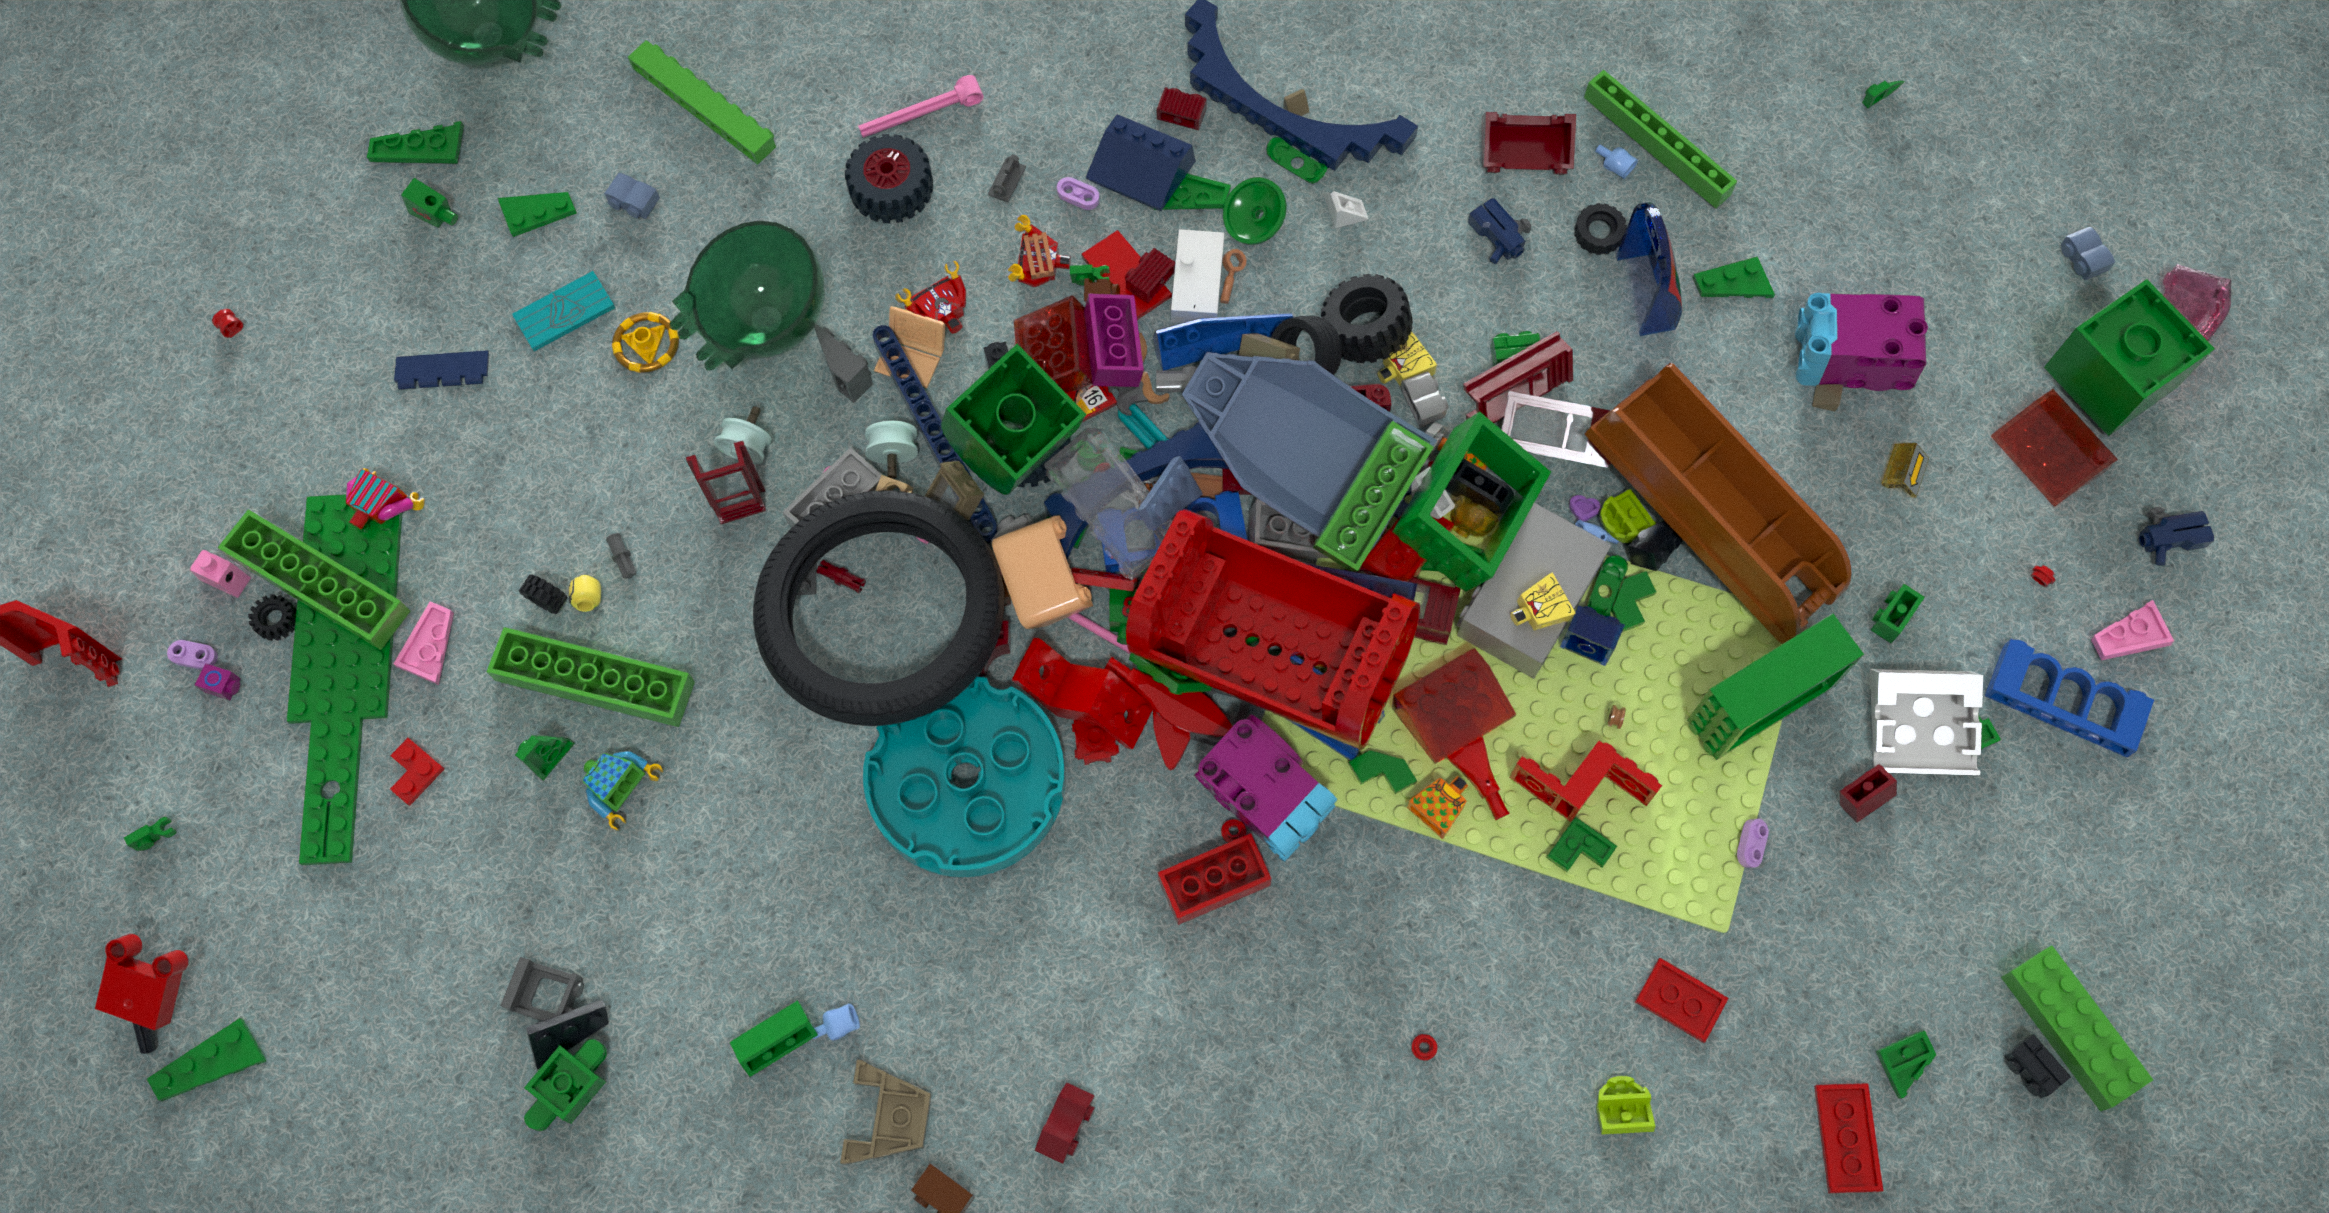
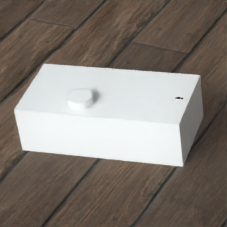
(1197, 275)

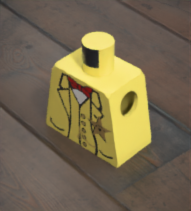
(1407, 362)
(1543, 605)

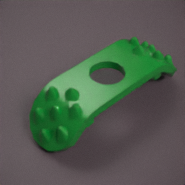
(1283, 154)
(1610, 575)

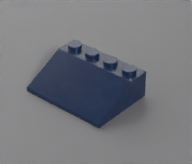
(1140, 162)

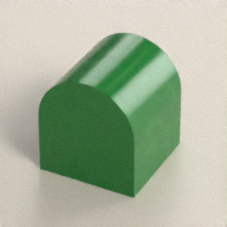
(1010, 421)

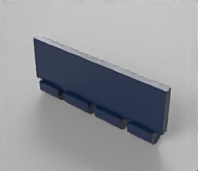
(446, 367)

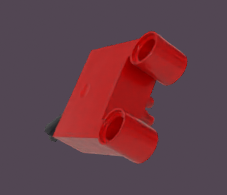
(138, 989)

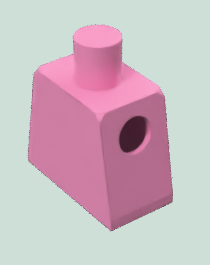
(213, 571)

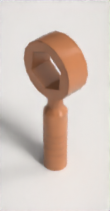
(1229, 280)

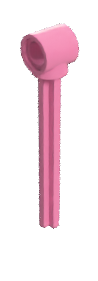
(965, 92)

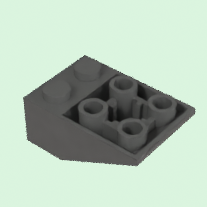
(847, 369)

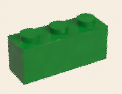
(773, 1038)

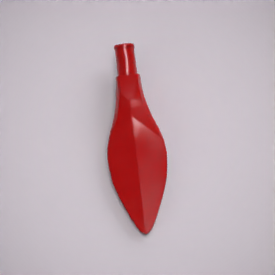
(1186, 711)
(1170, 740)
(1475, 766)

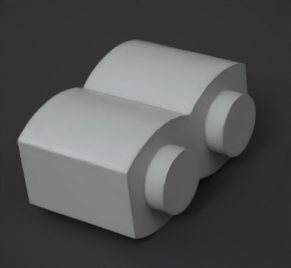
(1424, 398)

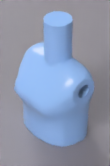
(1618, 160)
(1596, 530)
(838, 1022)

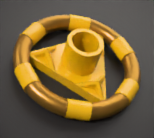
(645, 342)

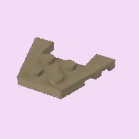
(899, 1117)

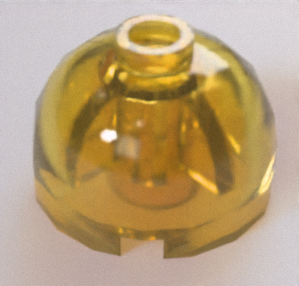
(1472, 518)

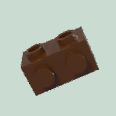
(941, 1192)

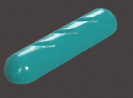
(1142, 427)

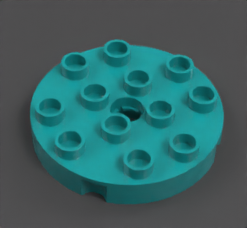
(978, 826)

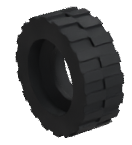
(1605, 213)

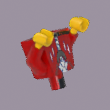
(1021, 270)
(940, 301)

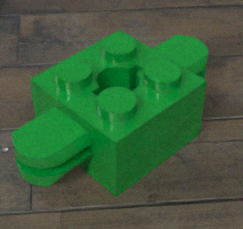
(565, 1085)

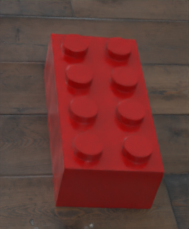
(1214, 879)

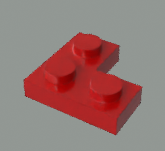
(420, 771)

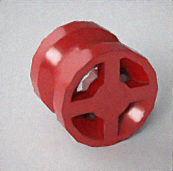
(227, 323)

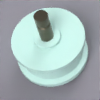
(738, 430)
(891, 444)

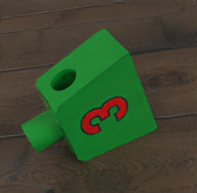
(428, 204)
(1118, 611)

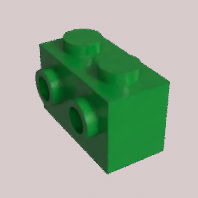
(1897, 613)

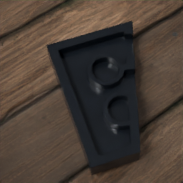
(565, 1030)

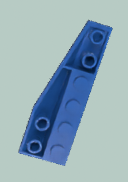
(1193, 339)

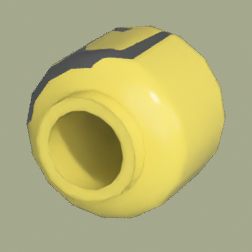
(584, 593)

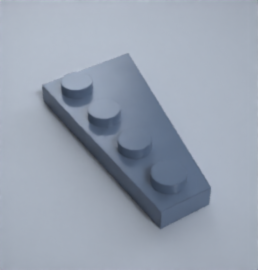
(1170, 494)

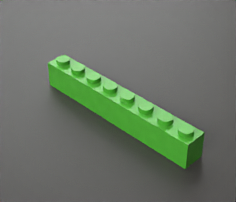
(702, 101)
(1660, 139)

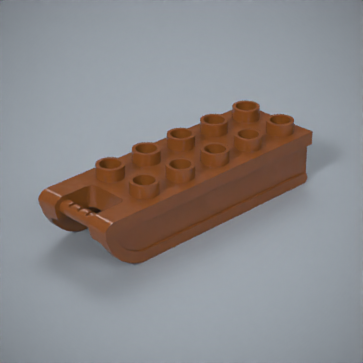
(1724, 500)

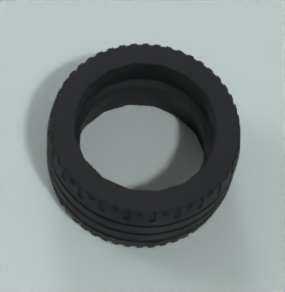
(1323, 334)

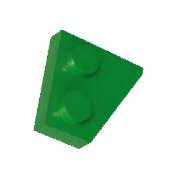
(1906, 1060)

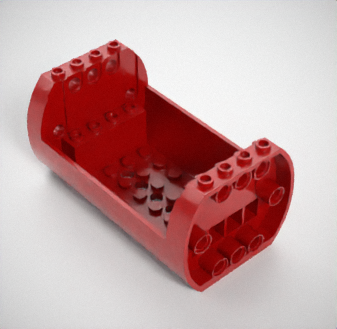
(1219, 581)

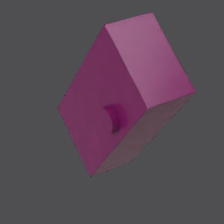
(1113, 340)

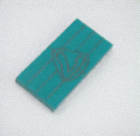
(563, 311)

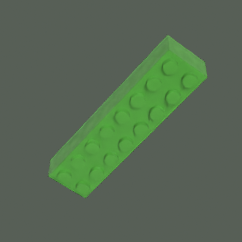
(314, 579)
(591, 676)

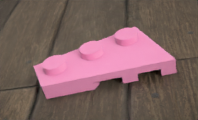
(2136, 633)
(427, 644)

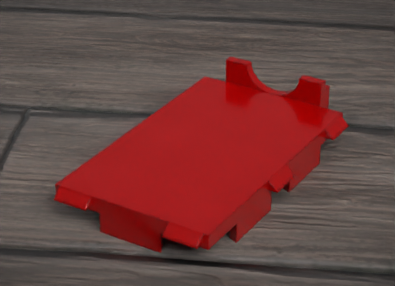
(1093, 743)

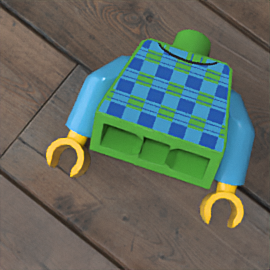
(612, 781)

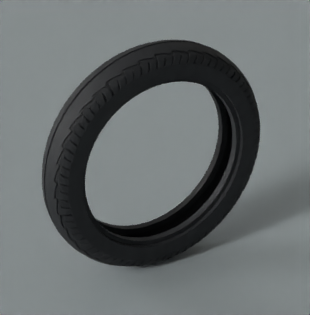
(906, 697)

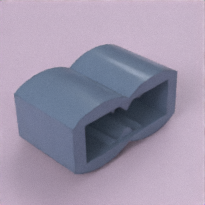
(632, 196)
(2087, 253)

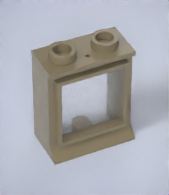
(955, 489)

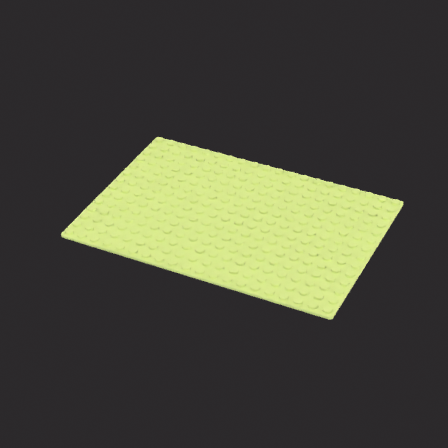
(1669, 855)

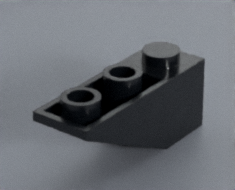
(1654, 546)

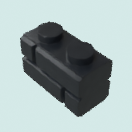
(2036, 1067)

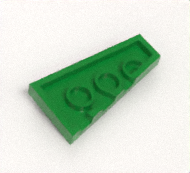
(427, 146)
(218, 1056)

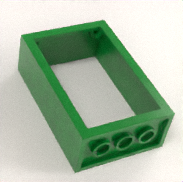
(1438, 544)
(1774, 686)

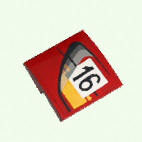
(1093, 400)

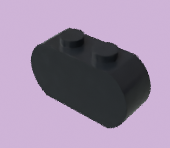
(1480, 488)

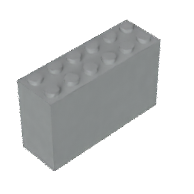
(1540, 547)

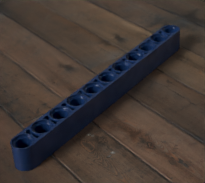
(928, 423)

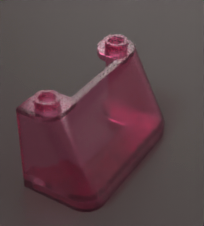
(2199, 297)

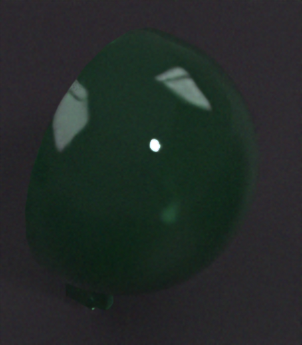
(479, 29)
(751, 294)

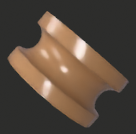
(1616, 716)

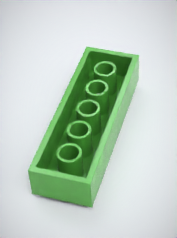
(1373, 497)
(2077, 1029)

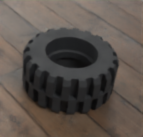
(1365, 296)

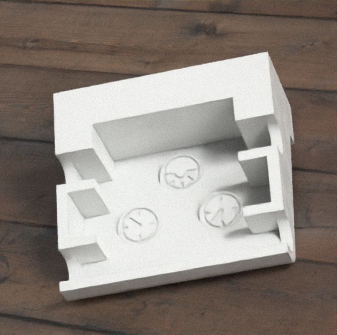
(1926, 720)

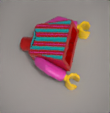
(377, 499)

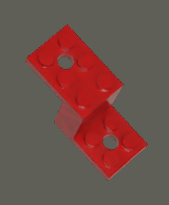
(1083, 693)
(1598, 764)

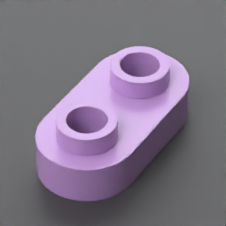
(1079, 193)
(190, 654)
(1752, 843)

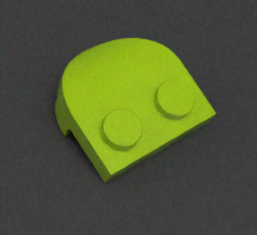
(1625, 517)
(1624, 1107)

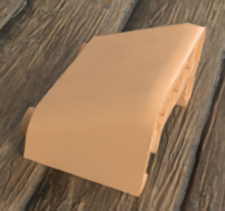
(1040, 574)

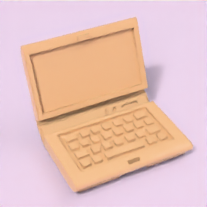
(919, 333)

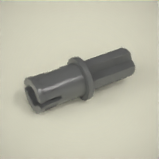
(621, 555)

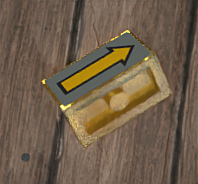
(1906, 468)

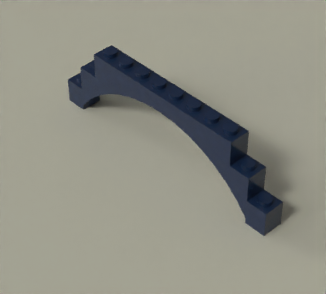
(1320, 140)
(1192, 446)

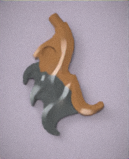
(1143, 393)

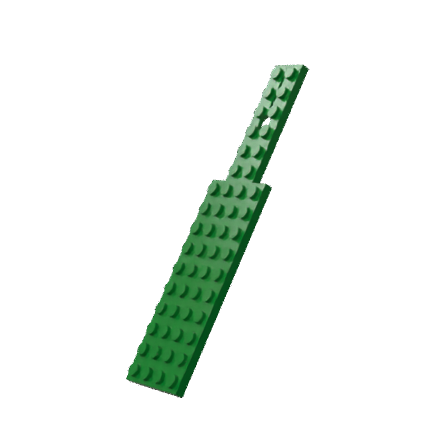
(339, 677)

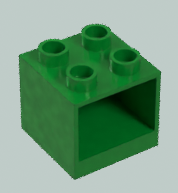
(2128, 357)

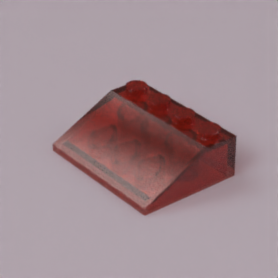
(1058, 342)
(2054, 447)
(1453, 705)

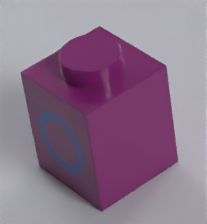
(218, 682)

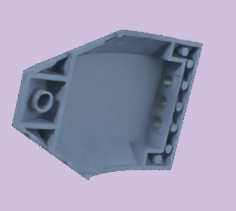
(1288, 431)

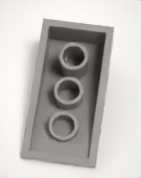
(844, 477)
(1279, 533)

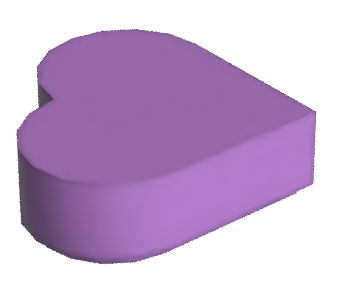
(1584, 508)

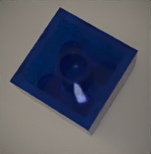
(1592, 635)

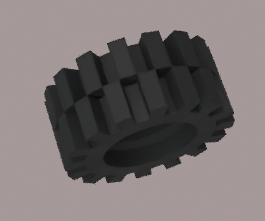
(543, 594)
(259, 615)

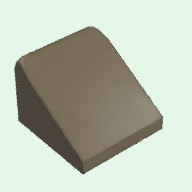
(1296, 103)
(1827, 396)

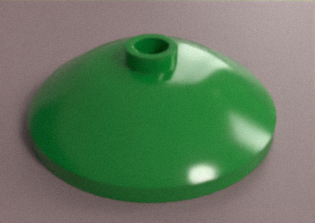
(1245, 205)

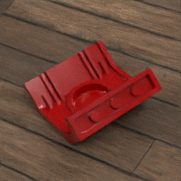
(29, 630)

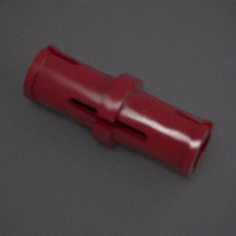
(841, 576)

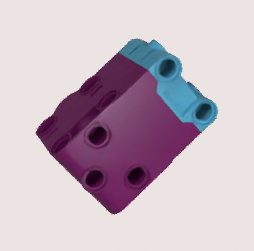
(1862, 341)
(1265, 786)

